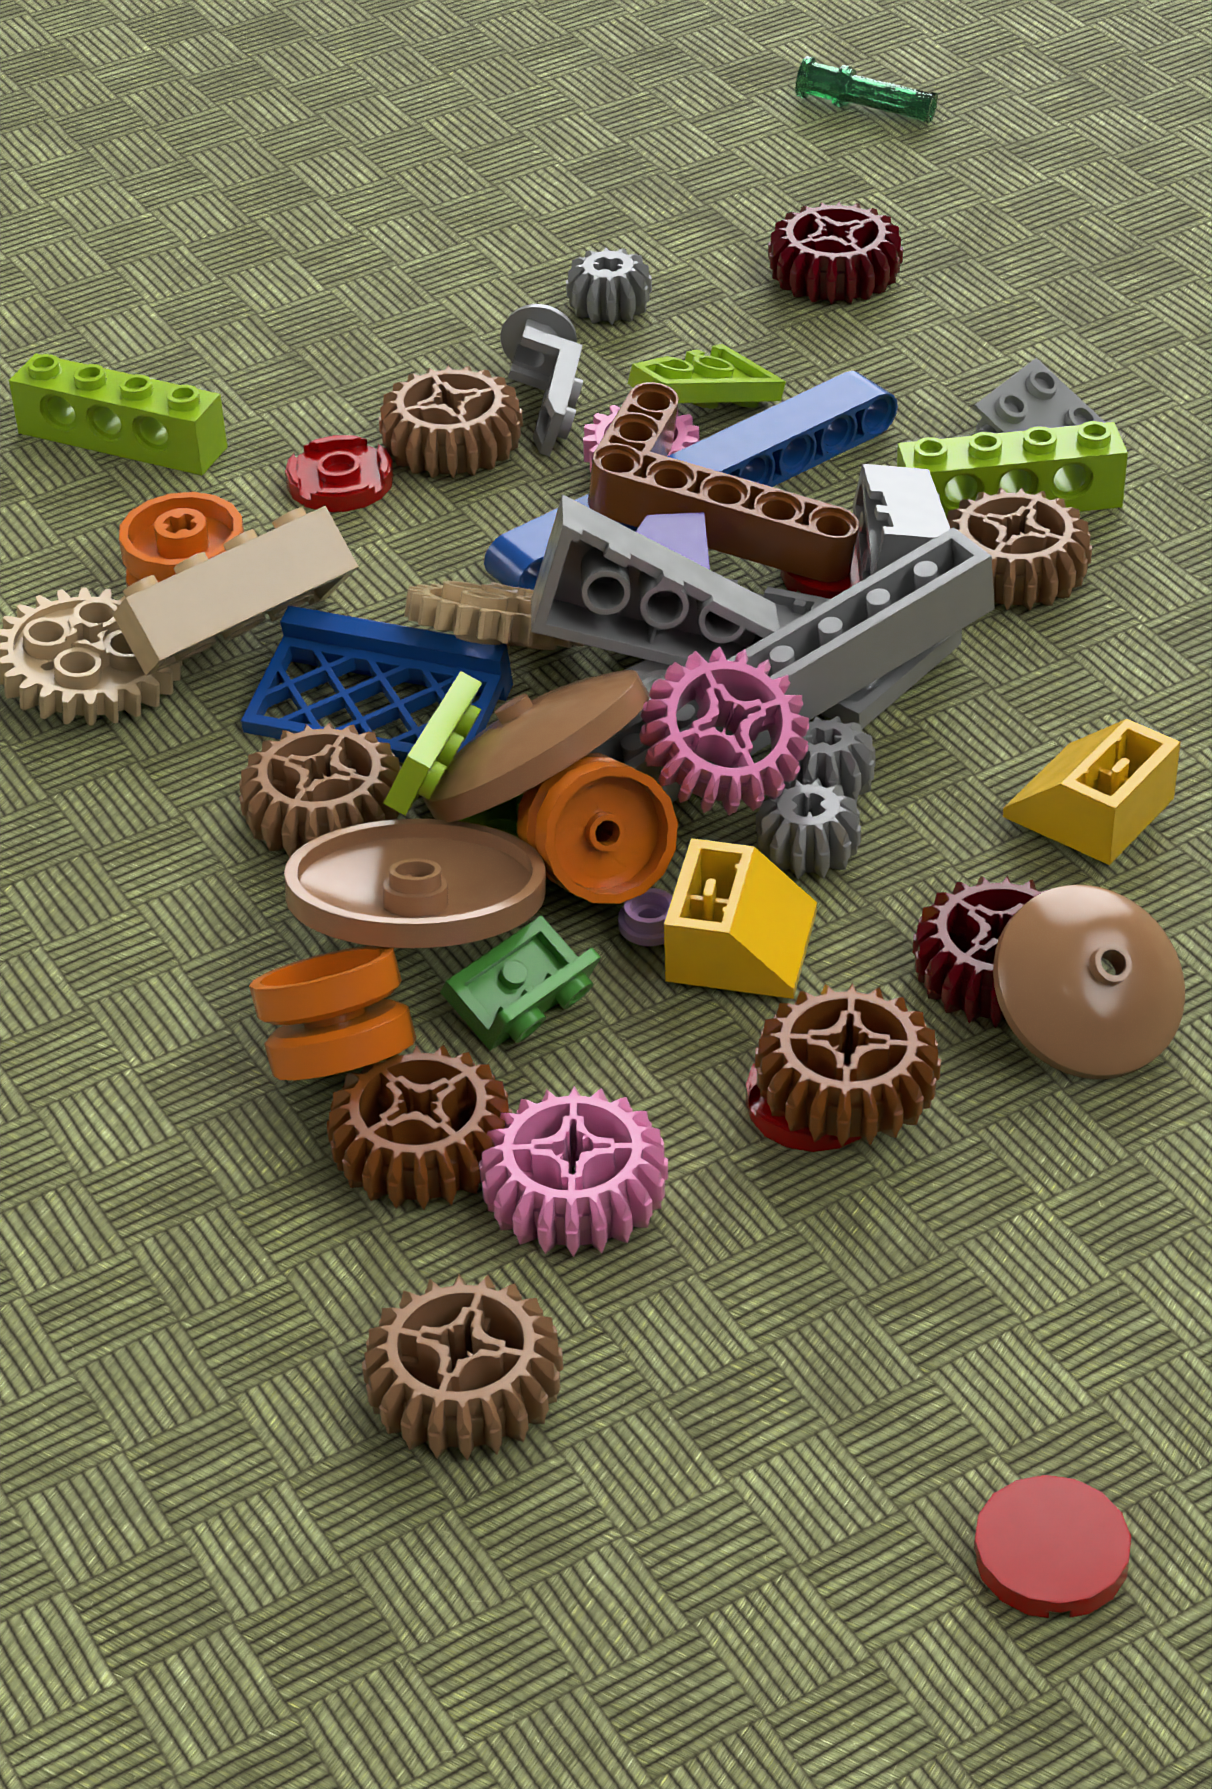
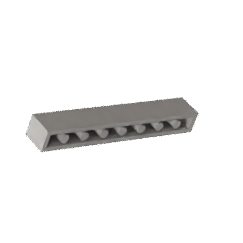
(855, 636)

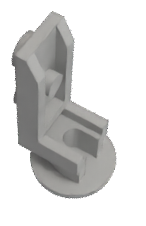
(545, 356)

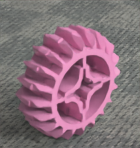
(732, 698)
(615, 1179)

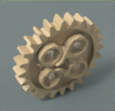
(479, 613)
(76, 660)

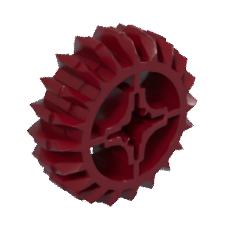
(835, 252)
(959, 944)

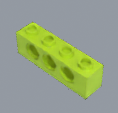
(119, 413)
(1069, 462)

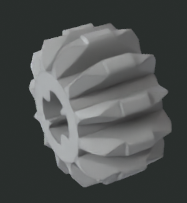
(608, 286)
(838, 757)
(809, 828)

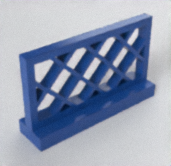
(377, 650)

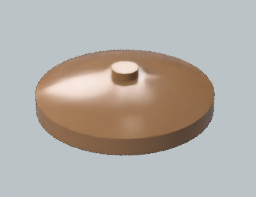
(536, 742)
(415, 883)

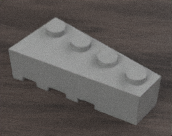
(637, 596)

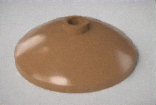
(1064, 999)

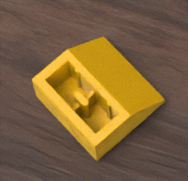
(1101, 790)
(736, 922)

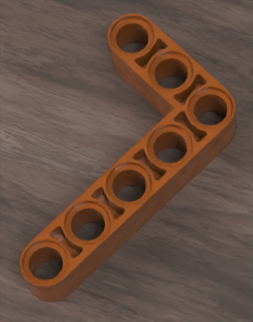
(742, 517)

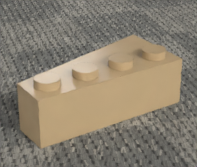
(231, 591)

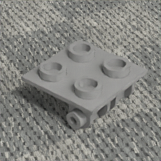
(1032, 400)

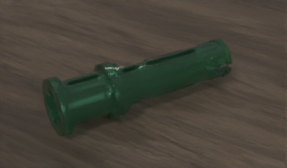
(845, 87)

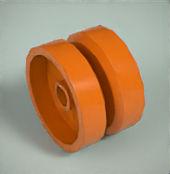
(173, 529)
(600, 829)
(333, 1013)

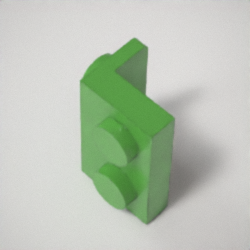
(519, 982)

